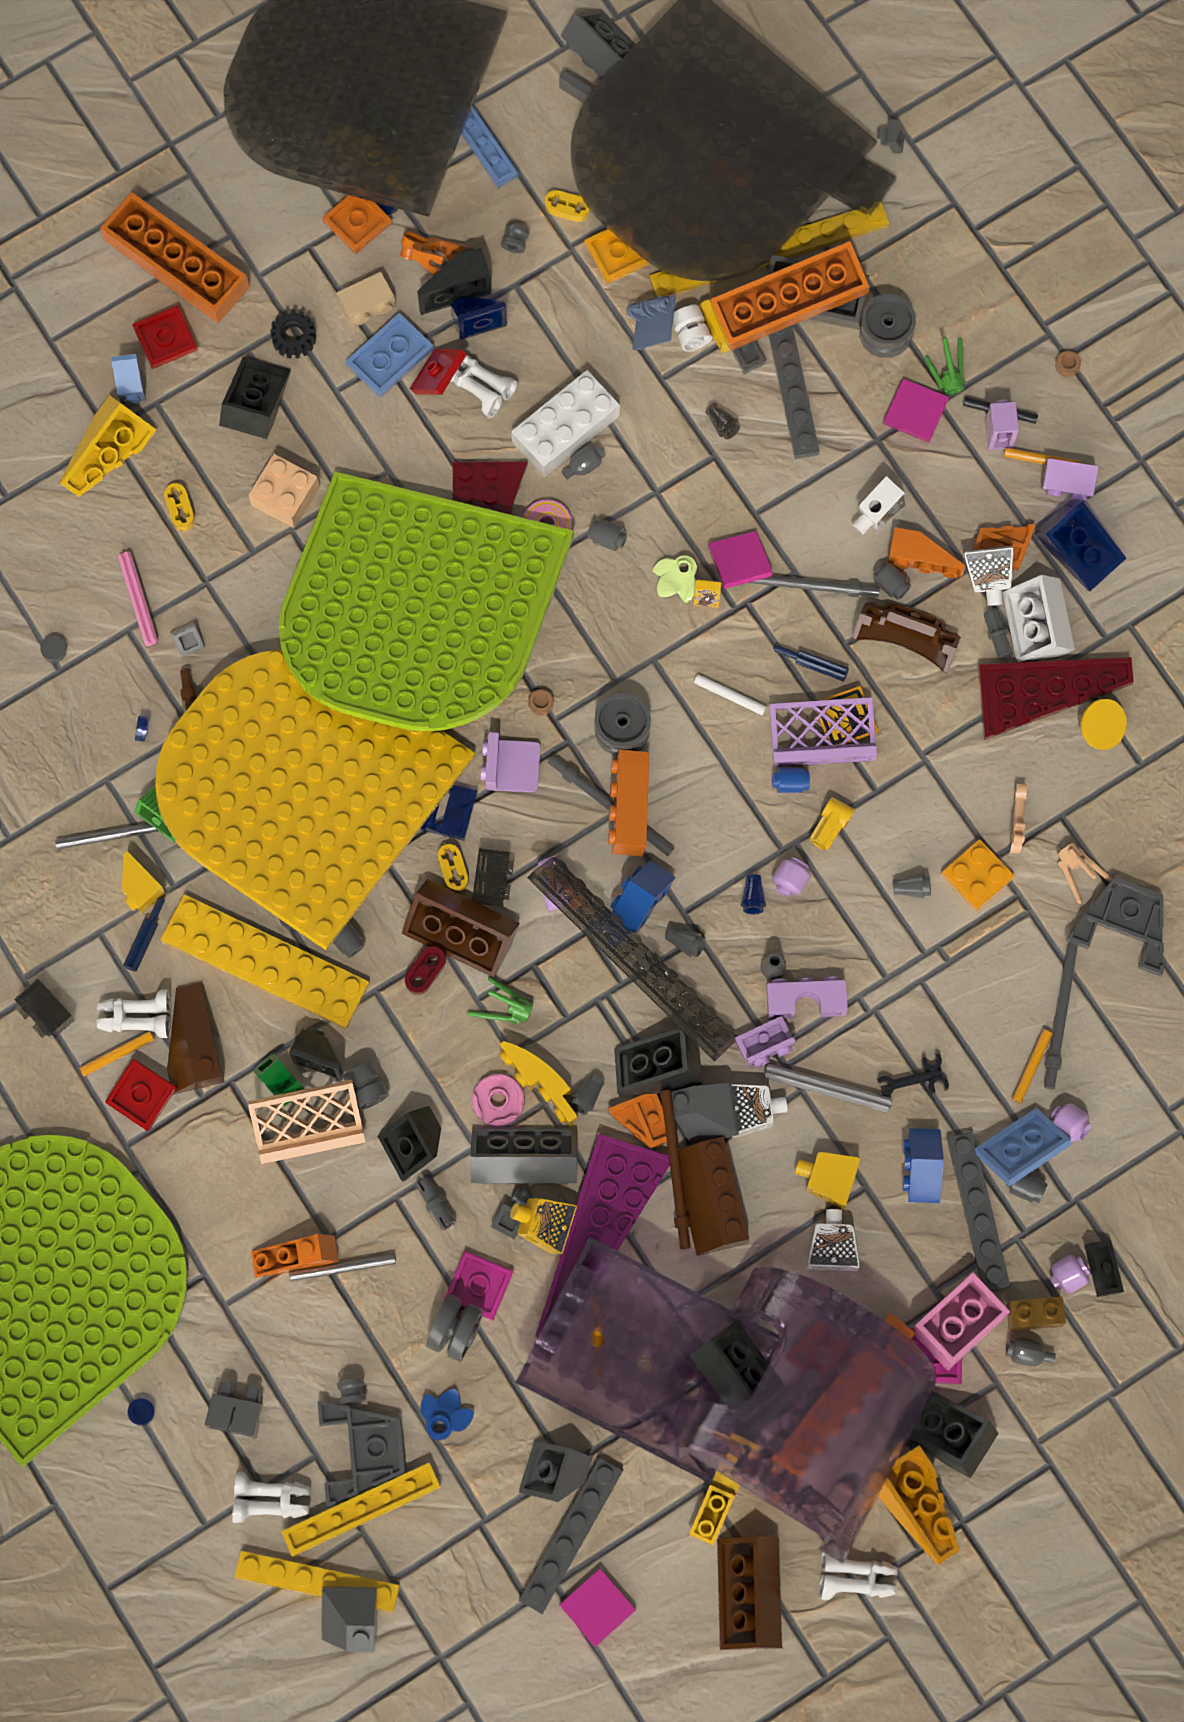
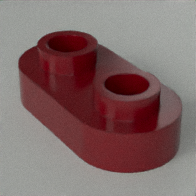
(425, 971)

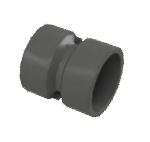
(366, 1087)

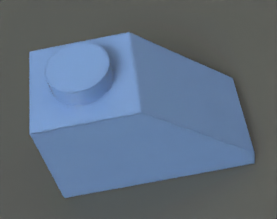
(128, 379)

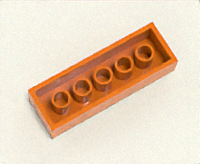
(174, 257)
(790, 296)

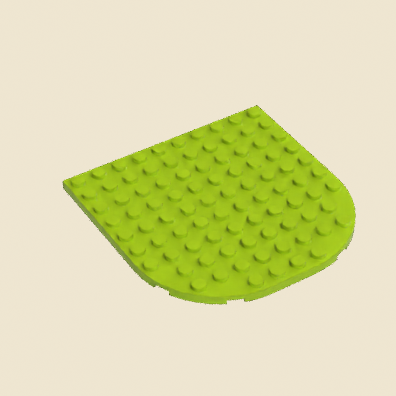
(416, 604)
(84, 1285)

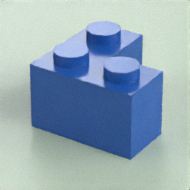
(641, 895)
(924, 1165)

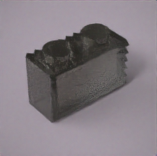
(492, 876)
(44, 1009)

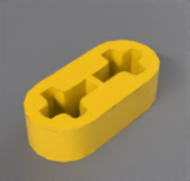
(567, 206)
(174, 508)
(458, 866)

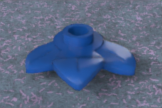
(447, 1411)

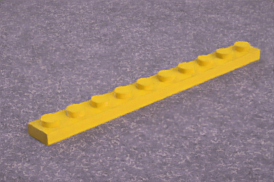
(803, 241)

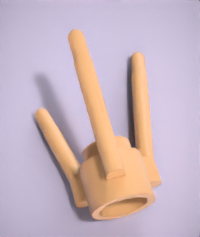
(1073, 858)

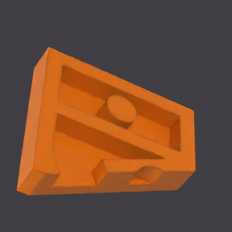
(1006, 536)
(643, 1118)

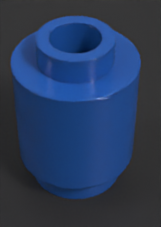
(791, 780)

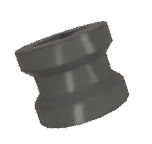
(515, 238)
(351, 1391)

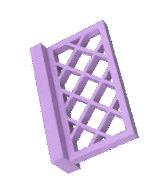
(823, 754)

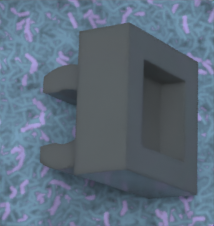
(893, 136)

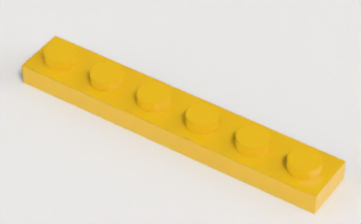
(360, 1509)
(308, 1578)

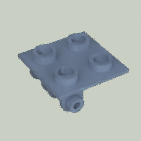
(653, 321)

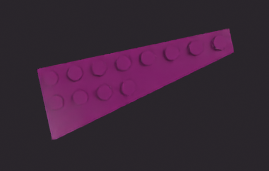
(610, 1201)

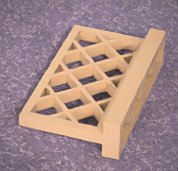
(315, 1139)

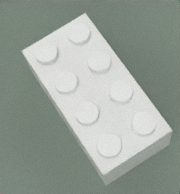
(565, 423)

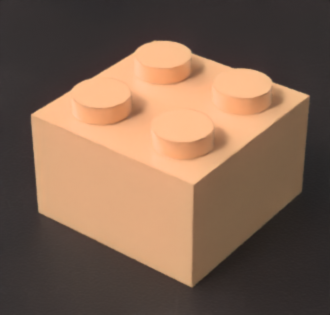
(284, 491)

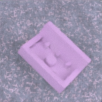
(765, 1042)

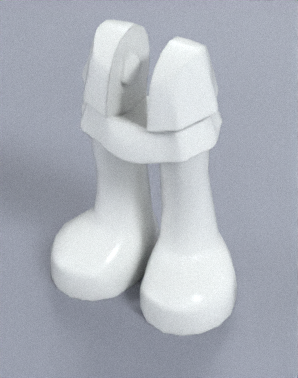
(491, 401)
(159, 1005)
(246, 1487)
(830, 1585)

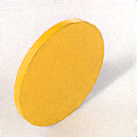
(1103, 724)

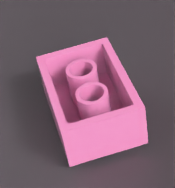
(960, 1321)

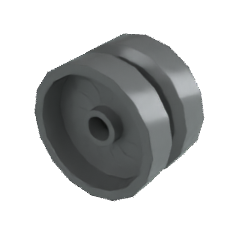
(887, 325)
(627, 710)
(457, 1328)

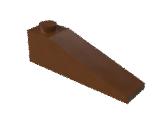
(192, 1048)

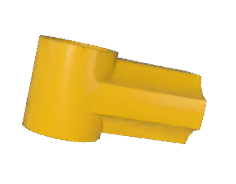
(834, 818)

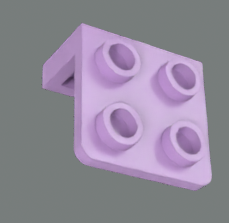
(510, 765)

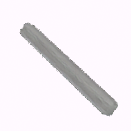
(828, 1088)

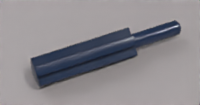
(815, 663)
(143, 938)

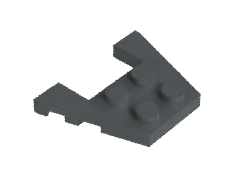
(1130, 912)
(374, 1450)

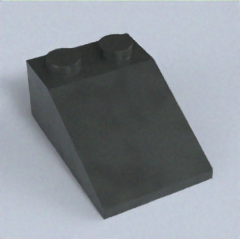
(460, 278)
(254, 397)
(658, 1064)
(953, 1434)

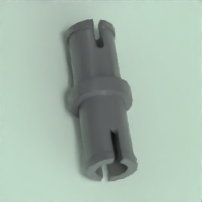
(435, 1203)

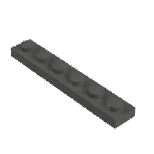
(793, 393)
(978, 1212)
(570, 1536)

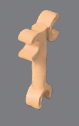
(1018, 837)

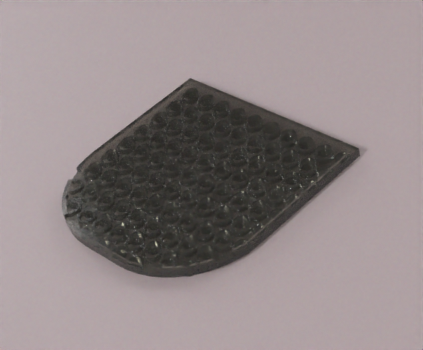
(360, 92)
(708, 147)

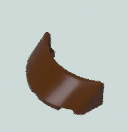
(908, 629)

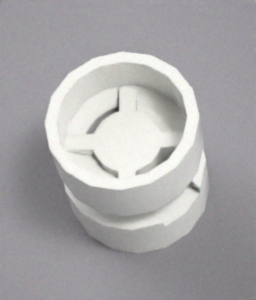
(691, 328)

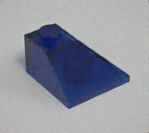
(477, 316)

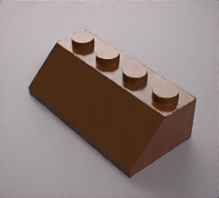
(460, 928)
(712, 1197)
(749, 1593)

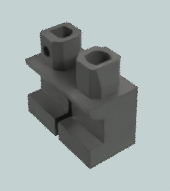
(246, 1411)

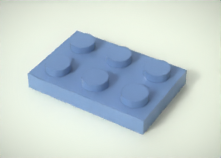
(389, 355)
(1023, 1146)

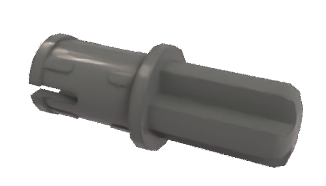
(997, 634)

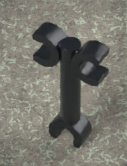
(932, 1074)

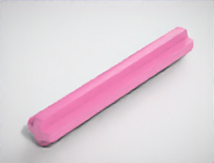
(138, 599)

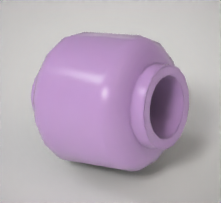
(791, 877)
(1072, 1121)
(1070, 1274)

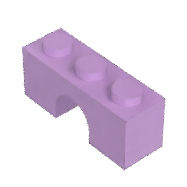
(828, 994)

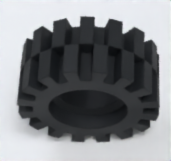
(293, 320)

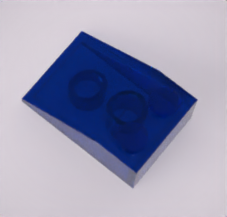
(1080, 544)

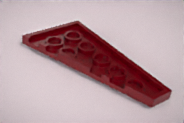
(488, 484)
(1034, 690)

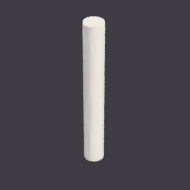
(730, 694)

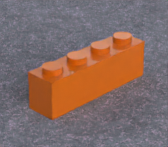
(630, 803)

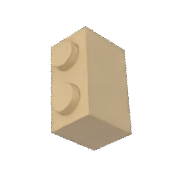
(366, 299)

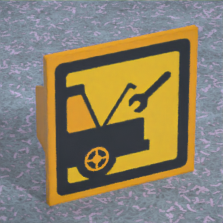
(848, 723)

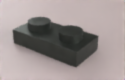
(1104, 1268)

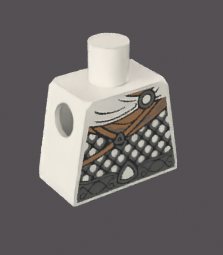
(886, 498)
(991, 571)
(755, 1108)
(833, 1245)

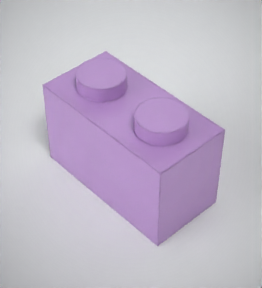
(1001, 425)
(1069, 479)

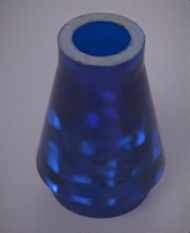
(753, 896)

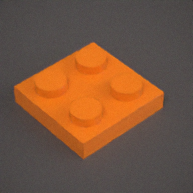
(356, 222)

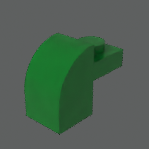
(277, 1077)

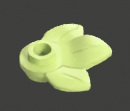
(675, 581)

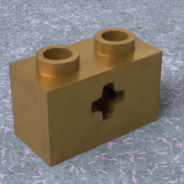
(1036, 1314)

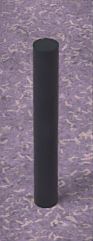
(984, 406)

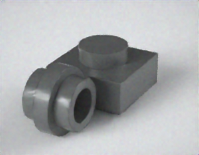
(503, 1222)

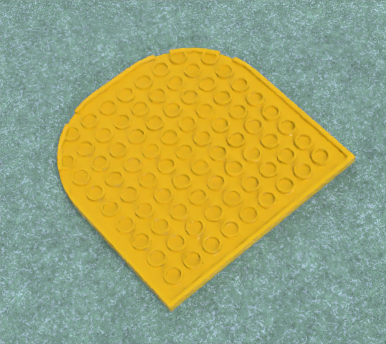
(295, 795)

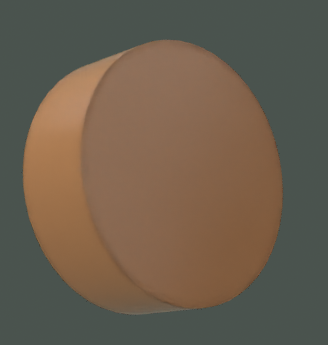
(1068, 363)
(540, 702)

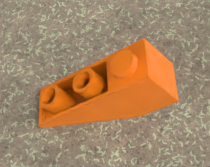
(917, 551)
(295, 1255)

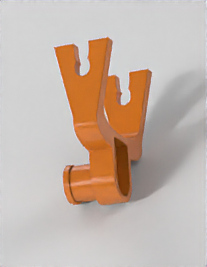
(417, 248)

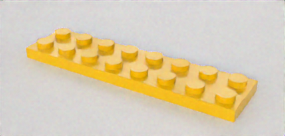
(265, 961)

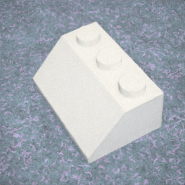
(1038, 619)

